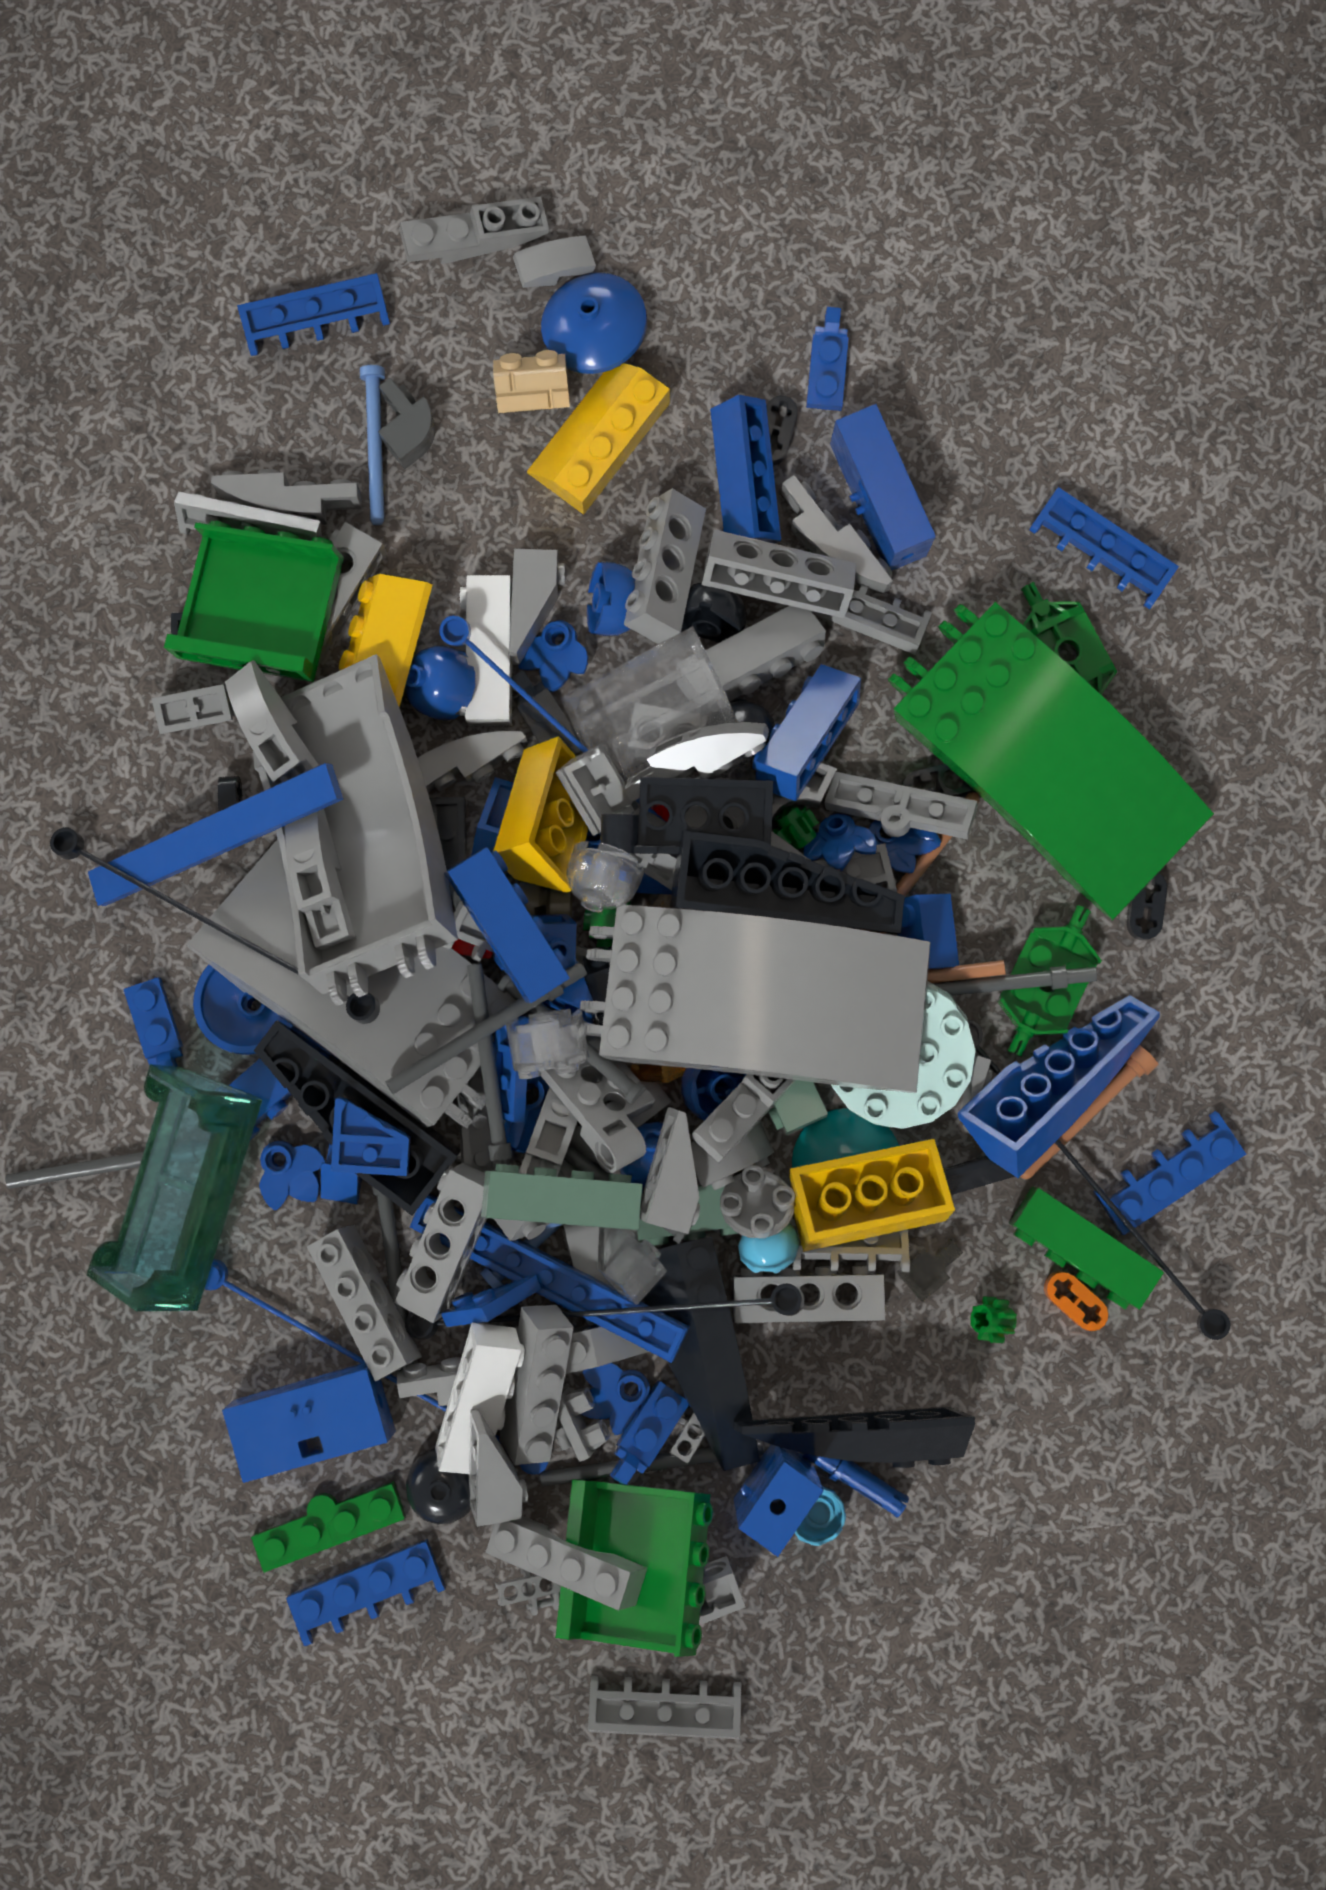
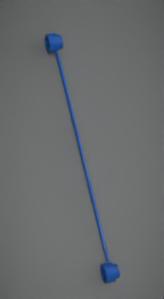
(457, 632)
(218, 1277)

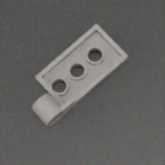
(607, 1132)

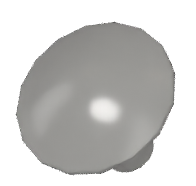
(757, 1203)

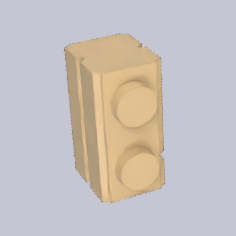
(531, 382)

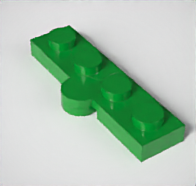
(328, 1525)

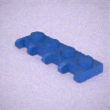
(312, 309)
(1106, 545)
(1175, 1175)
(364, 1588)

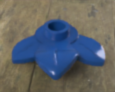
(555, 660)
(839, 840)
(905, 848)
(294, 1177)
(610, 1397)

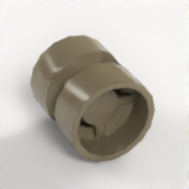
(555, 901)

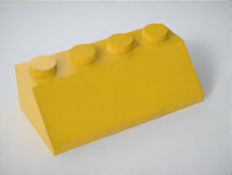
(600, 435)
(388, 626)
(540, 819)
(870, 1195)

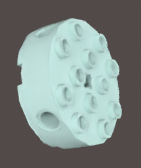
(943, 1070)

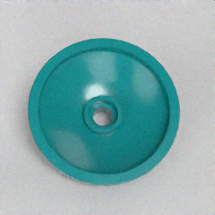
(838, 1137)

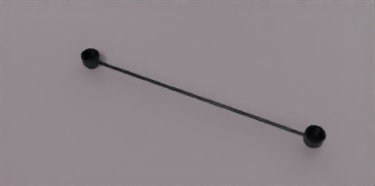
(70, 845)
(785, 1300)
(1210, 1322)

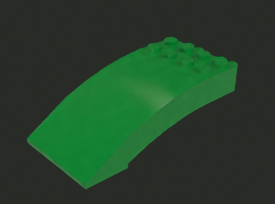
(1051, 757)

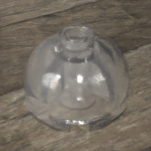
(602, 876)

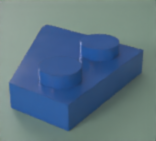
(367, 1143)
(489, 1303)

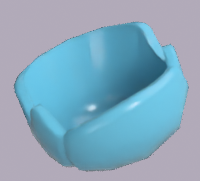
(770, 1253)
(824, 1520)

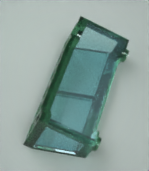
(178, 1192)

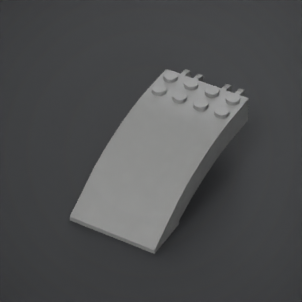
(379, 830)
(762, 997)
(414, 1014)

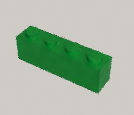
(1086, 1248)

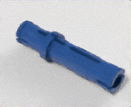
(862, 1482)

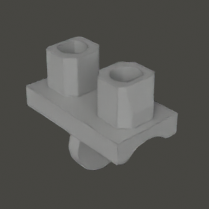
(571, 1427)

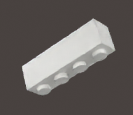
(489, 615)
(481, 1383)

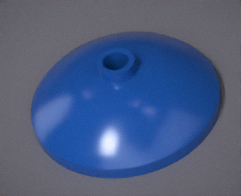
(599, 338)
(227, 1016)

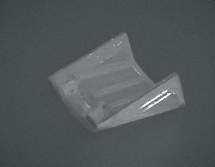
(650, 702)

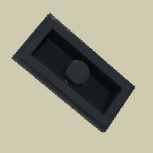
(974, 1174)

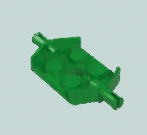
(1068, 623)
(1048, 1012)

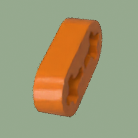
(1081, 1294)

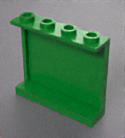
(258, 601)
(657, 1531)

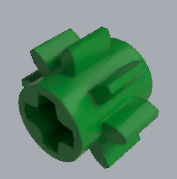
(796, 825)
(993, 1319)

